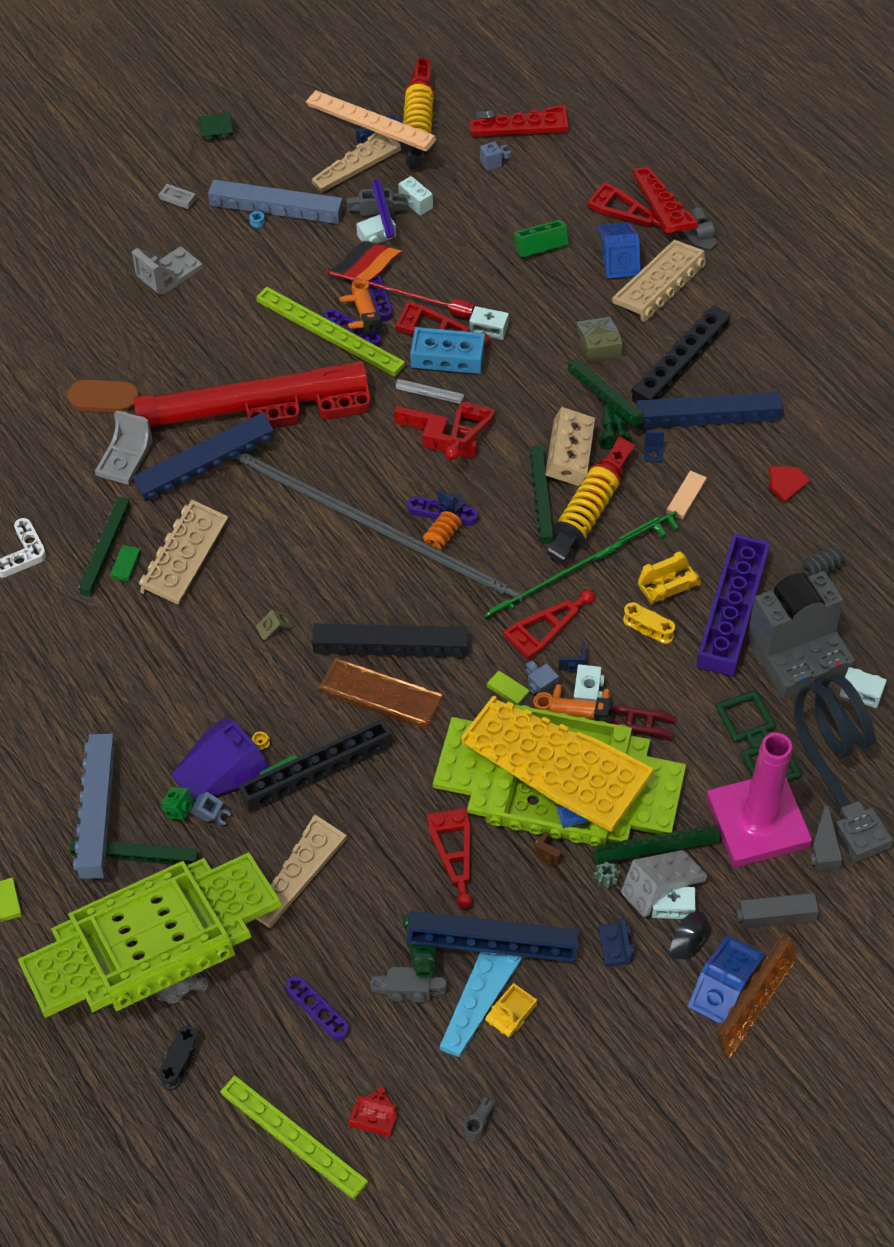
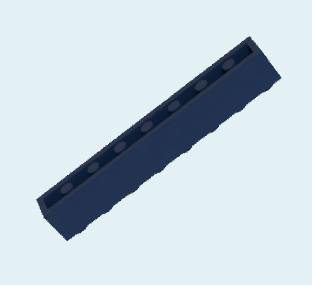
(710, 410)
(204, 457)
(492, 936)

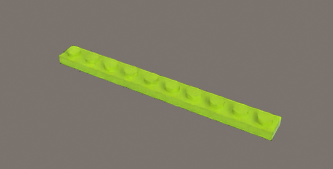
(331, 331)

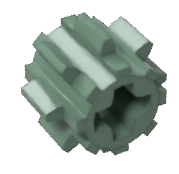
(606, 874)

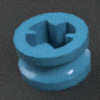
(253, 219)

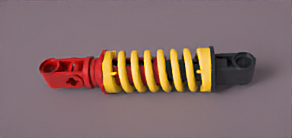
(418, 108)
(589, 501)

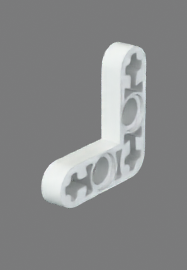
(27, 553)

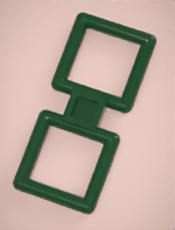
(755, 735)

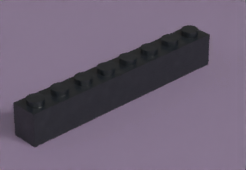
(390, 640)

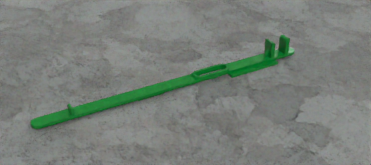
(654, 523)

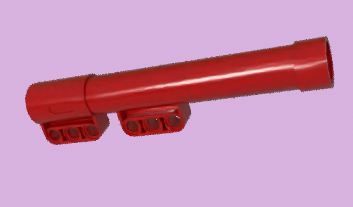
(272, 395)

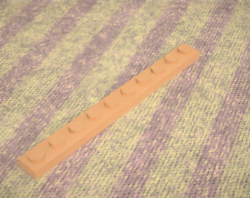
(371, 120)

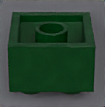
(215, 125)

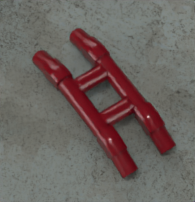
(650, 715)

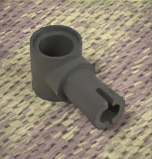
(477, 1119)

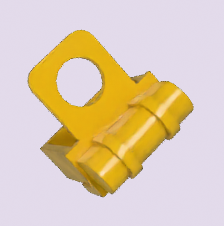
(511, 1010)

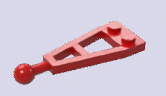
(605, 195)
(413, 312)
(473, 412)
(530, 646)
(450, 822)

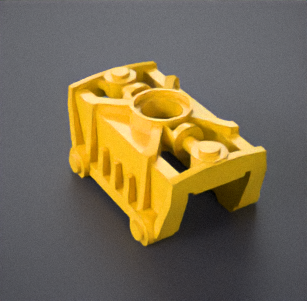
(664, 572)

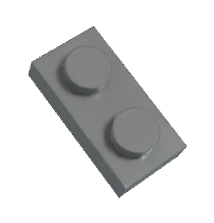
(177, 196)

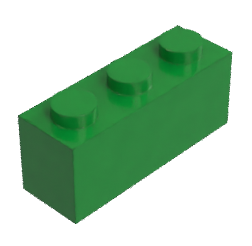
(540, 238)

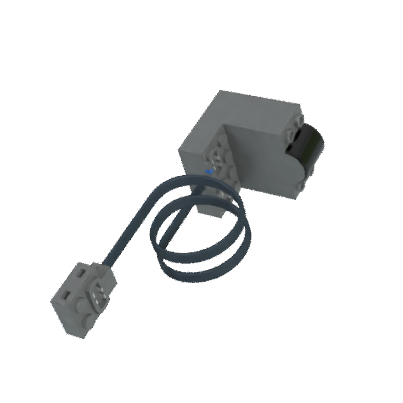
(801, 652)

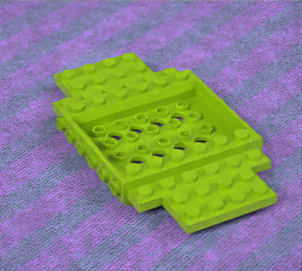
(504, 797)
(94, 959)

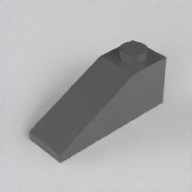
(825, 850)

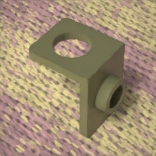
(272, 622)

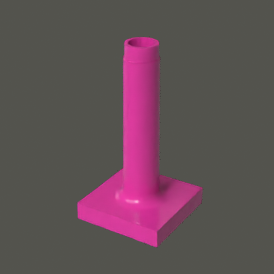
(760, 815)

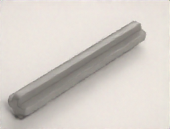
(429, 391)

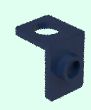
(654, 442)
(446, 502)
(571, 663)

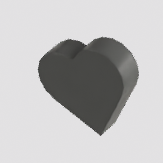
(486, 113)

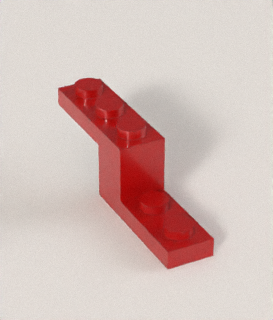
(434, 428)

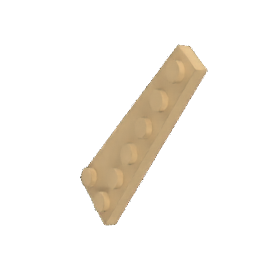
(364, 156)
(308, 857)

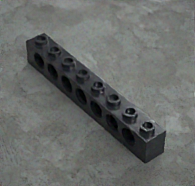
(682, 355)
(315, 765)

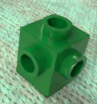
(177, 803)

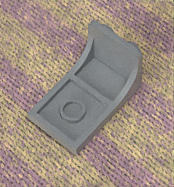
(127, 448)
(657, 874)

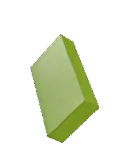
(508, 688)
(8, 900)

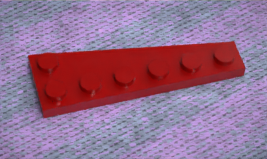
(547, 121)
(666, 208)

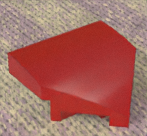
(786, 481)
(374, 1113)

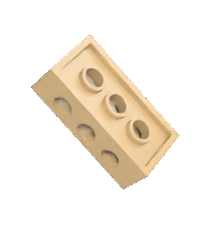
(570, 466)

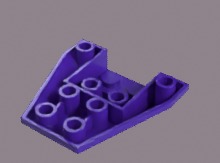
(220, 761)

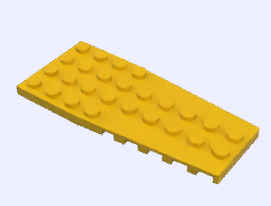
(559, 763)

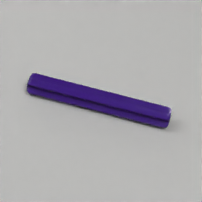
(383, 209)

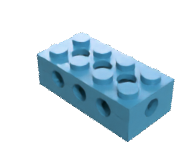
(447, 350)

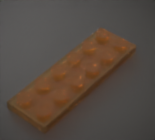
(380, 693)
(756, 996)

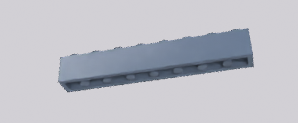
(275, 201)
(95, 806)

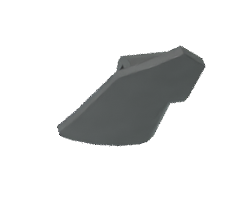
(704, 234)

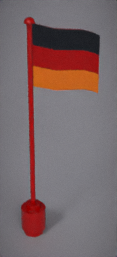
(370, 259)

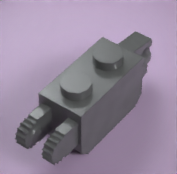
(367, 203)
(403, 984)

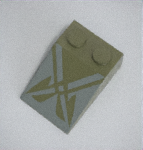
(599, 339)

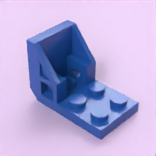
(619, 249)
(724, 978)

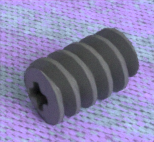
(823, 561)

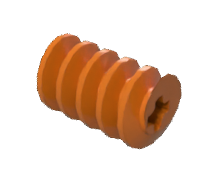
(442, 530)

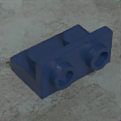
(615, 943)

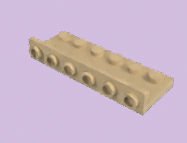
(660, 279)
(183, 552)

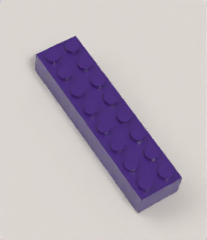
(733, 605)

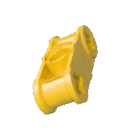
(648, 623)

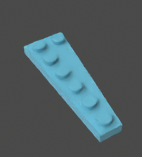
(481, 991)

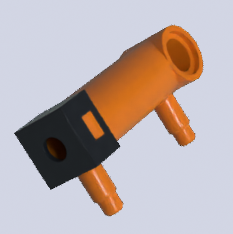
(370, 319)
(593, 710)

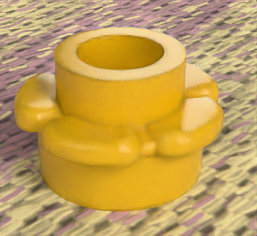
(261, 736)

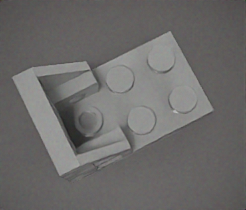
(167, 272)

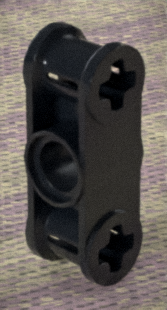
(178, 1057)

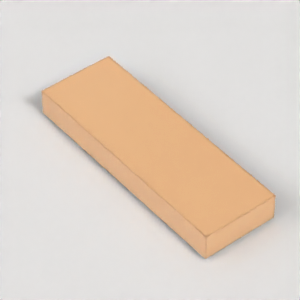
(686, 494)

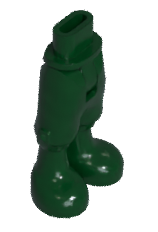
(609, 419)
(422, 956)

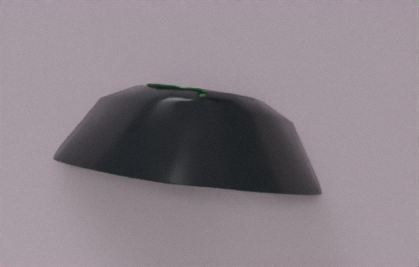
(686, 936)

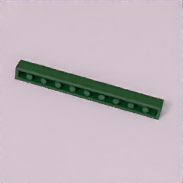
(605, 392)
(541, 496)
(104, 546)
(656, 843)
(145, 853)

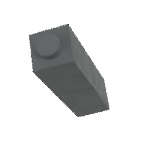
(777, 910)

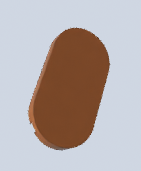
(102, 395)

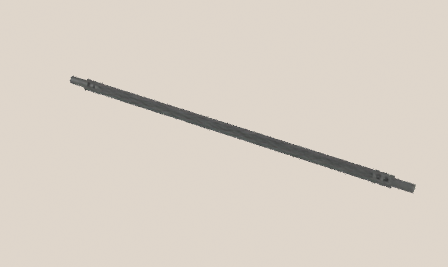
(379, 525)

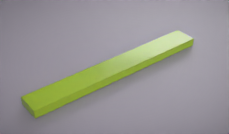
(294, 1137)

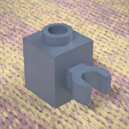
(492, 155)
(541, 679)
(208, 808)

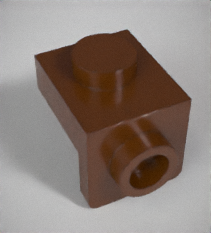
(546, 852)

